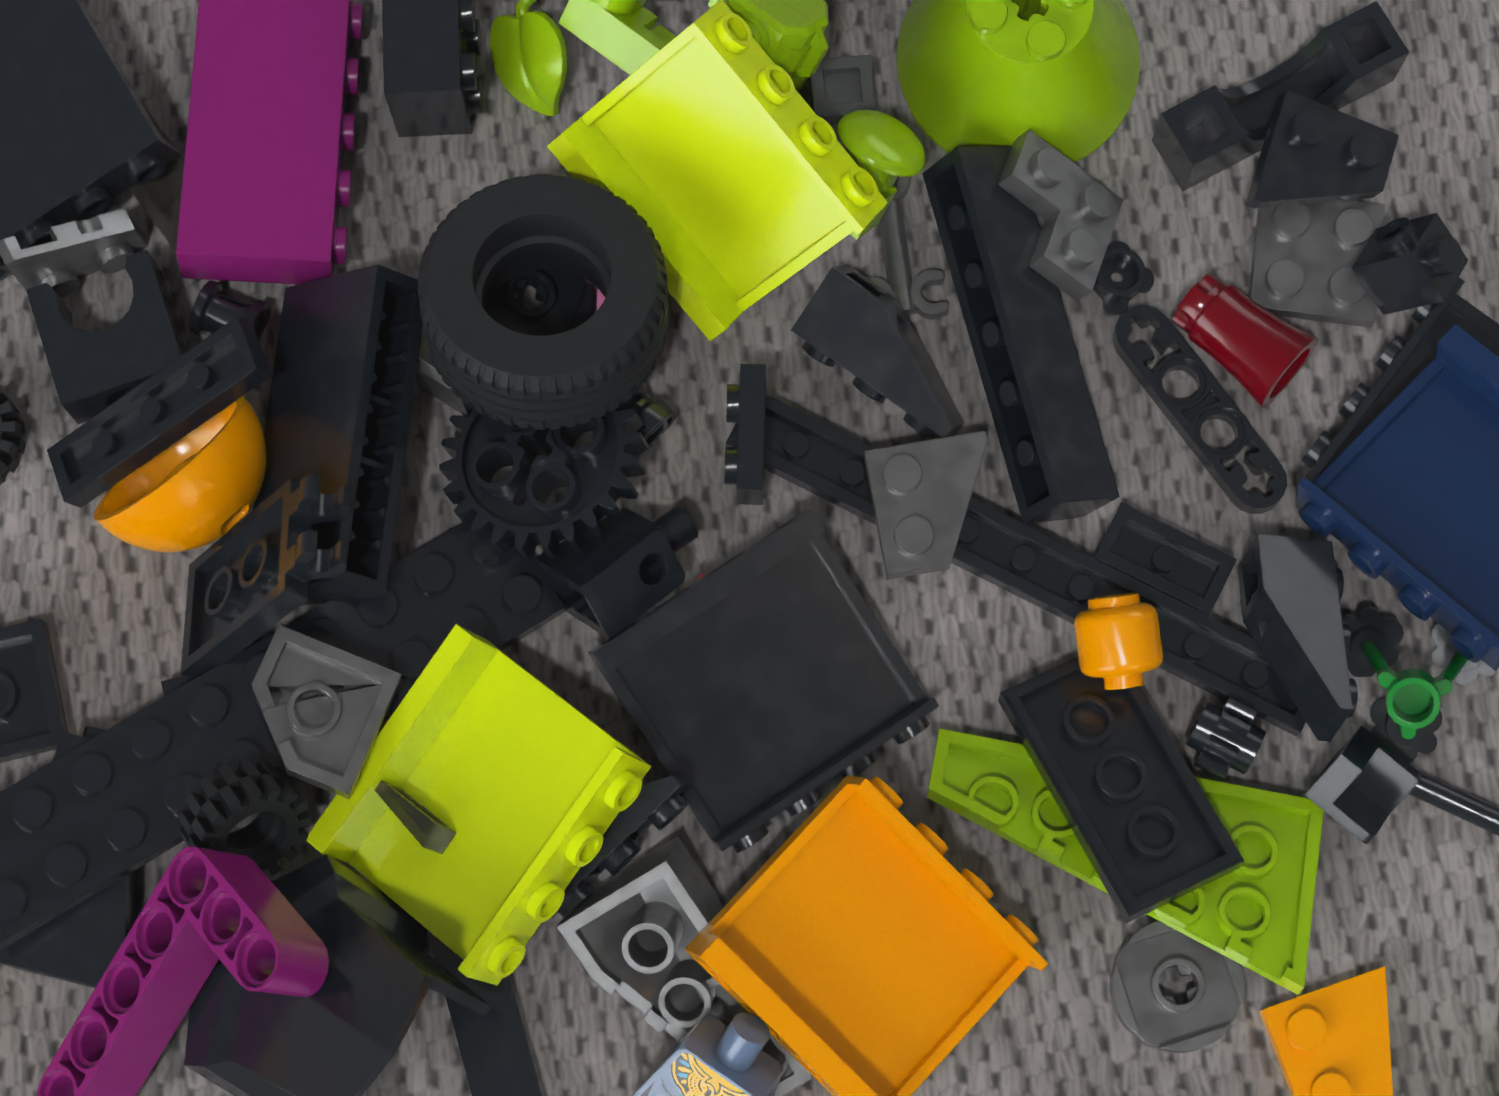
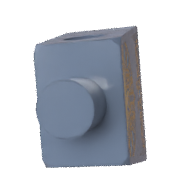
(717, 1062)

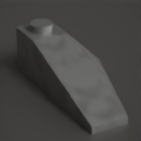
(635, 943)

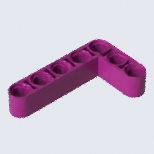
(199, 913)

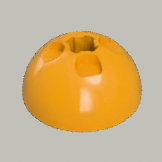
(192, 487)

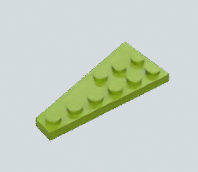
(1249, 915)

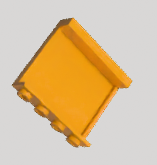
(865, 945)

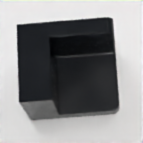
(1363, 784)

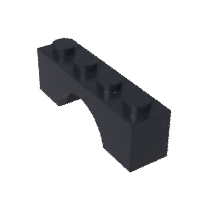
(1232, 123)

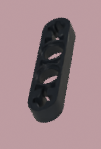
(1207, 404)

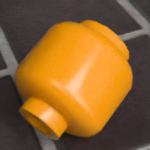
(1118, 640)

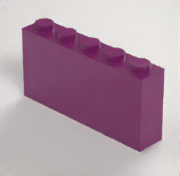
(269, 140)

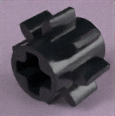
(1225, 737)

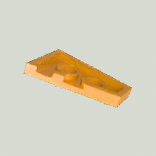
(1335, 1038)

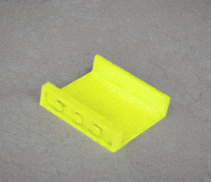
(507, 771)

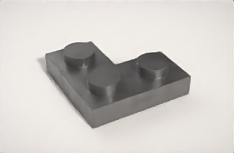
(1075, 211)

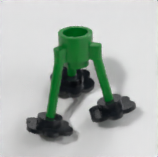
(1412, 698)

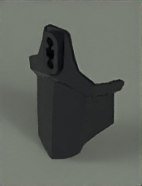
(347, 1028)

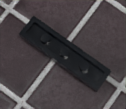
(159, 412)

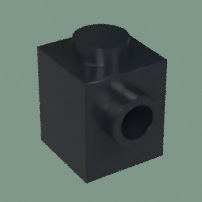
(1410, 263)

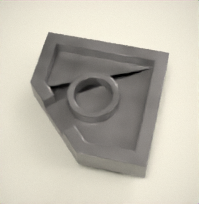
(322, 708)

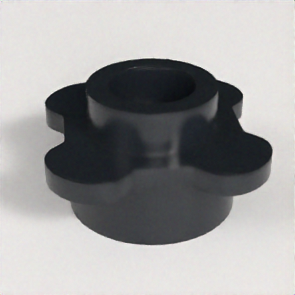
(1134, 276)

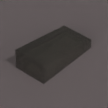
(422, 823)

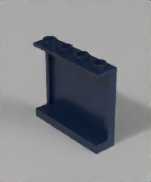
(1423, 496)

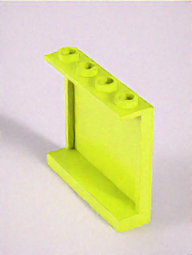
(721, 168)

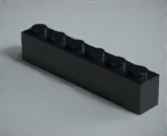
(1019, 340)

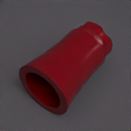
(1244, 337)

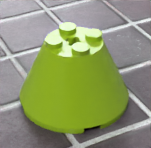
(1018, 65)

